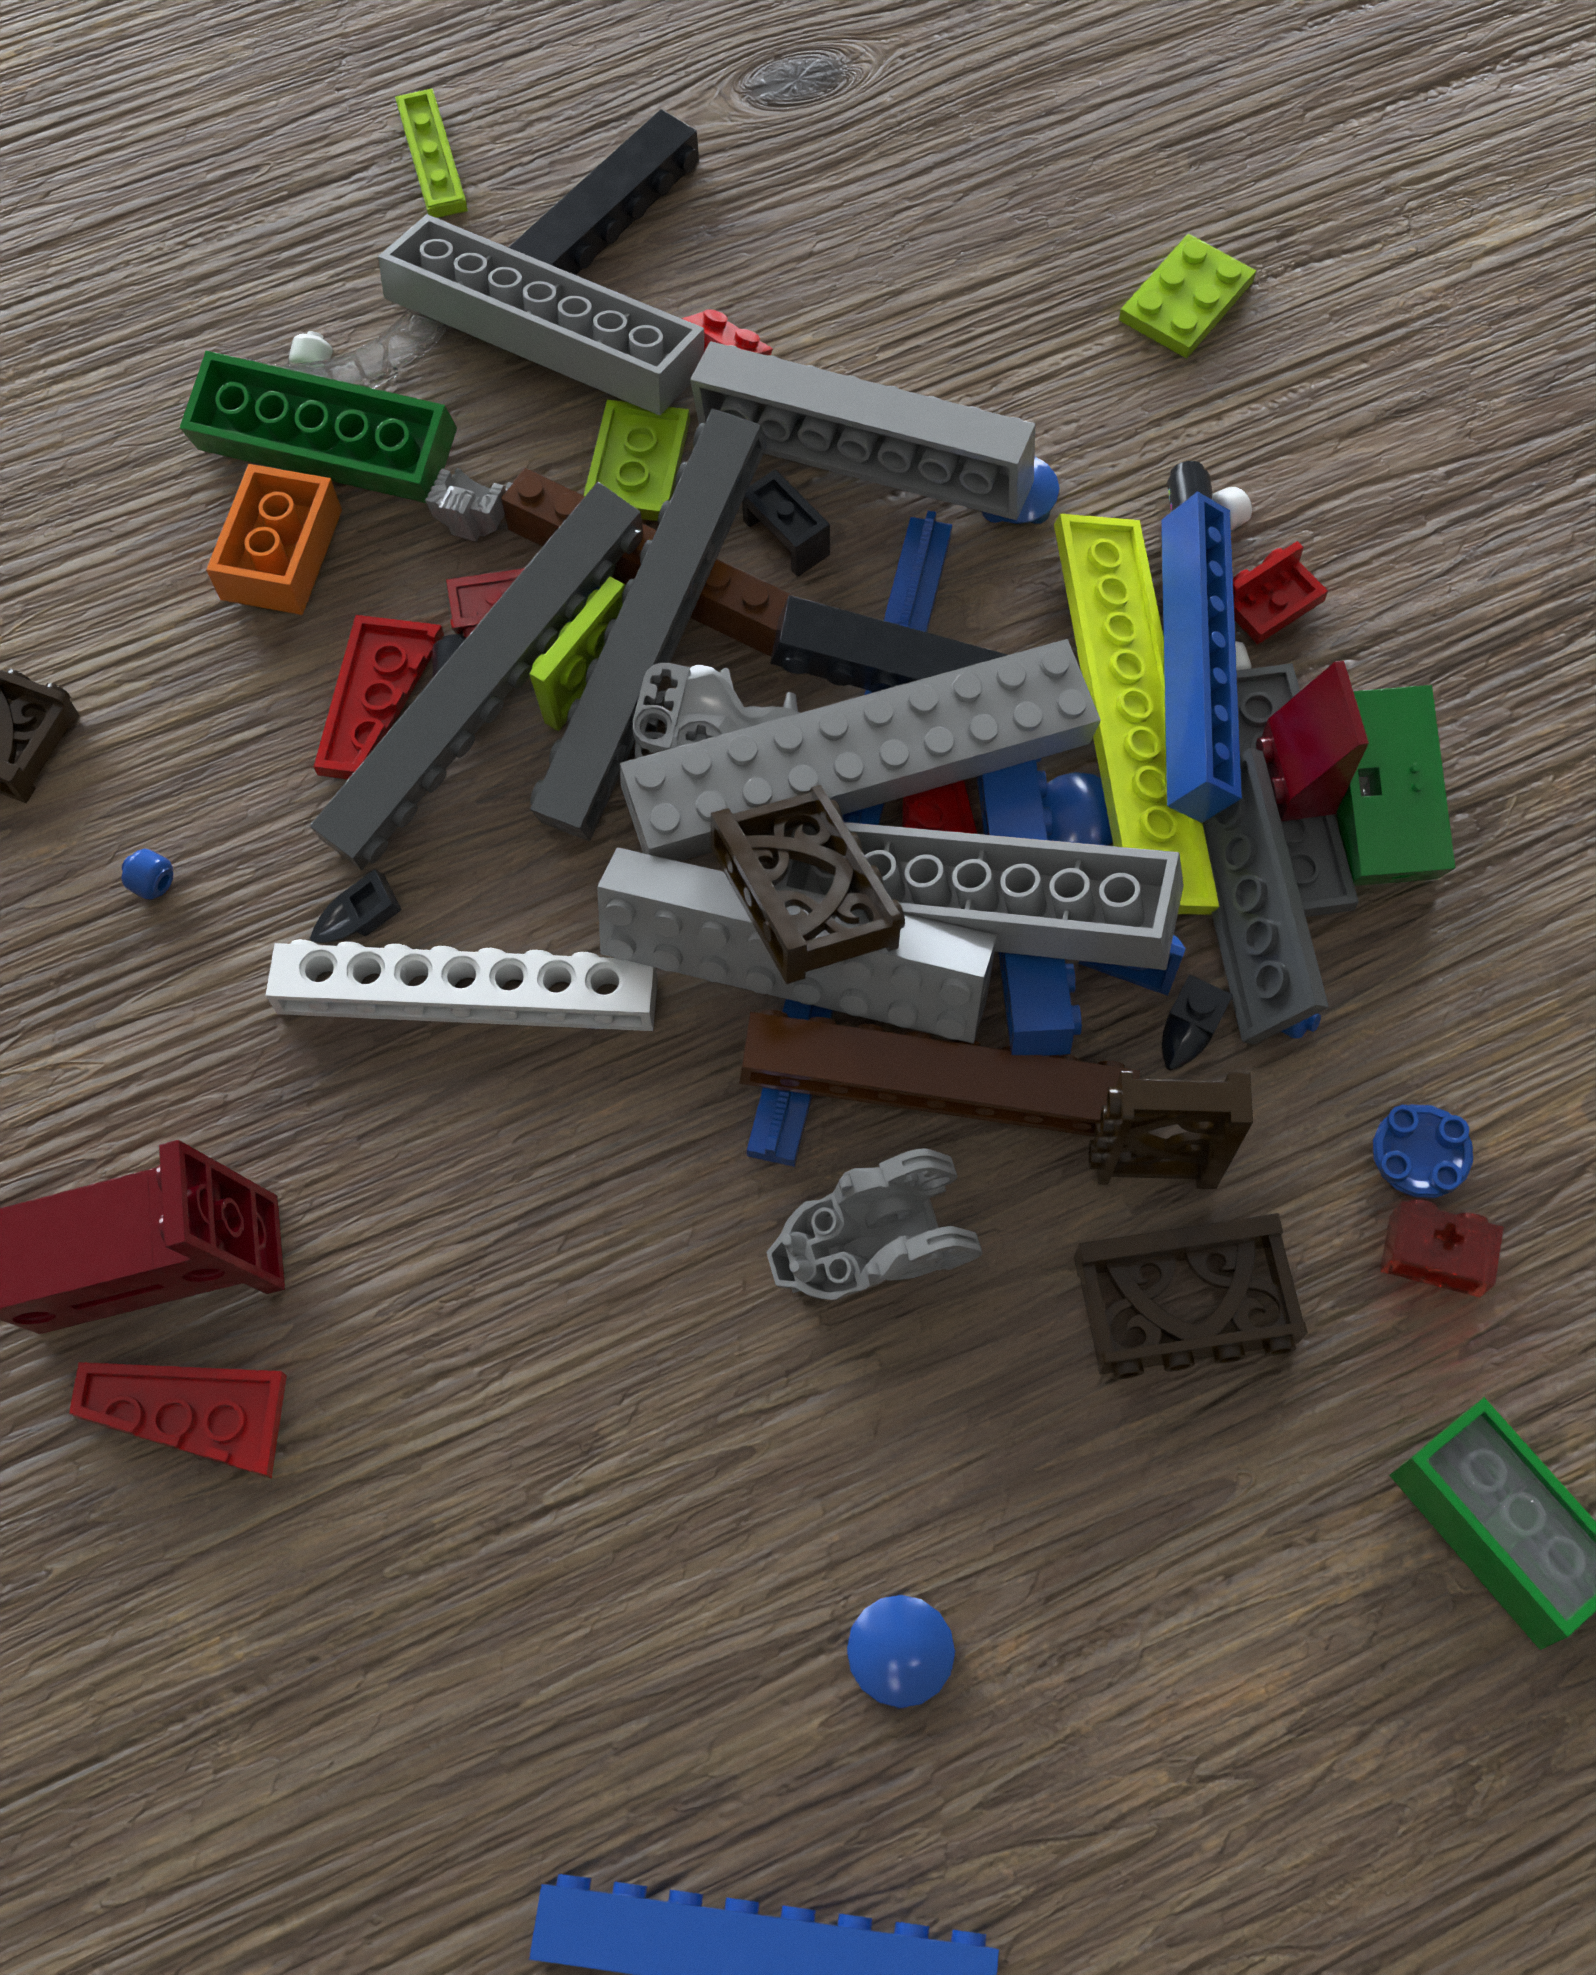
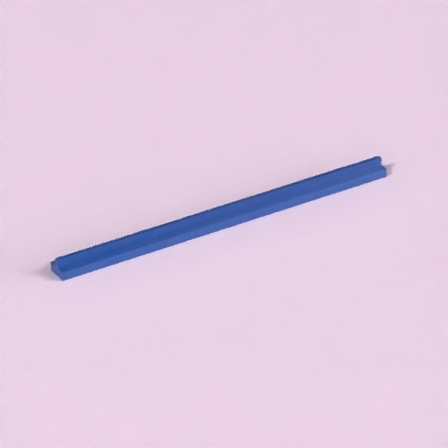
(783, 1113)

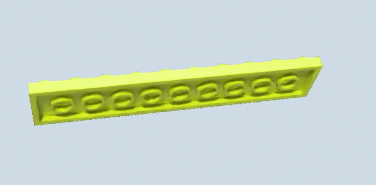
(1123, 668)

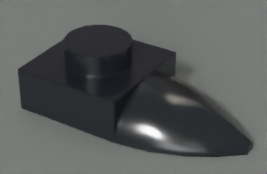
(357, 909)
(1192, 1021)

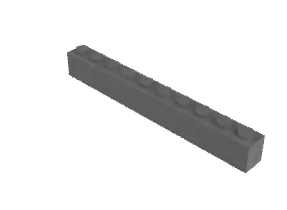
(649, 623)
(479, 677)

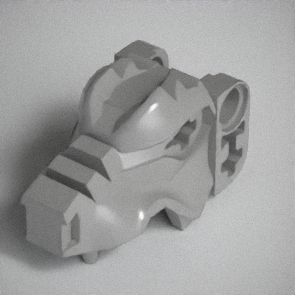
(701, 707)
(872, 1230)

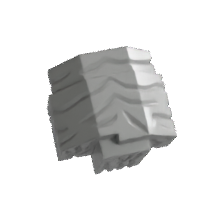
(465, 505)

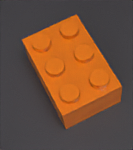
(274, 539)

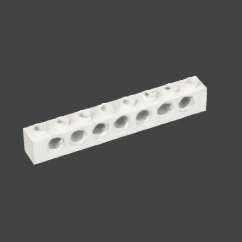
(298, 964)

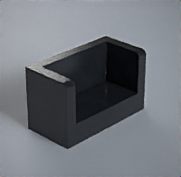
(789, 519)

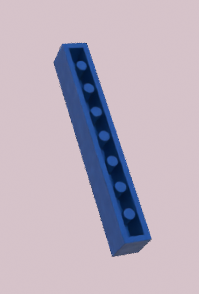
(1200, 660)
(1033, 986)
(682, 1937)

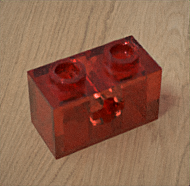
(1417, 1255)

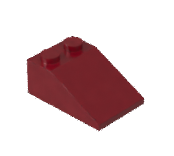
(1314, 746)

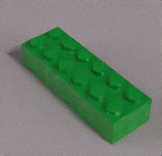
(318, 426)

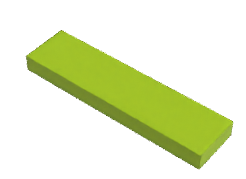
(431, 153)

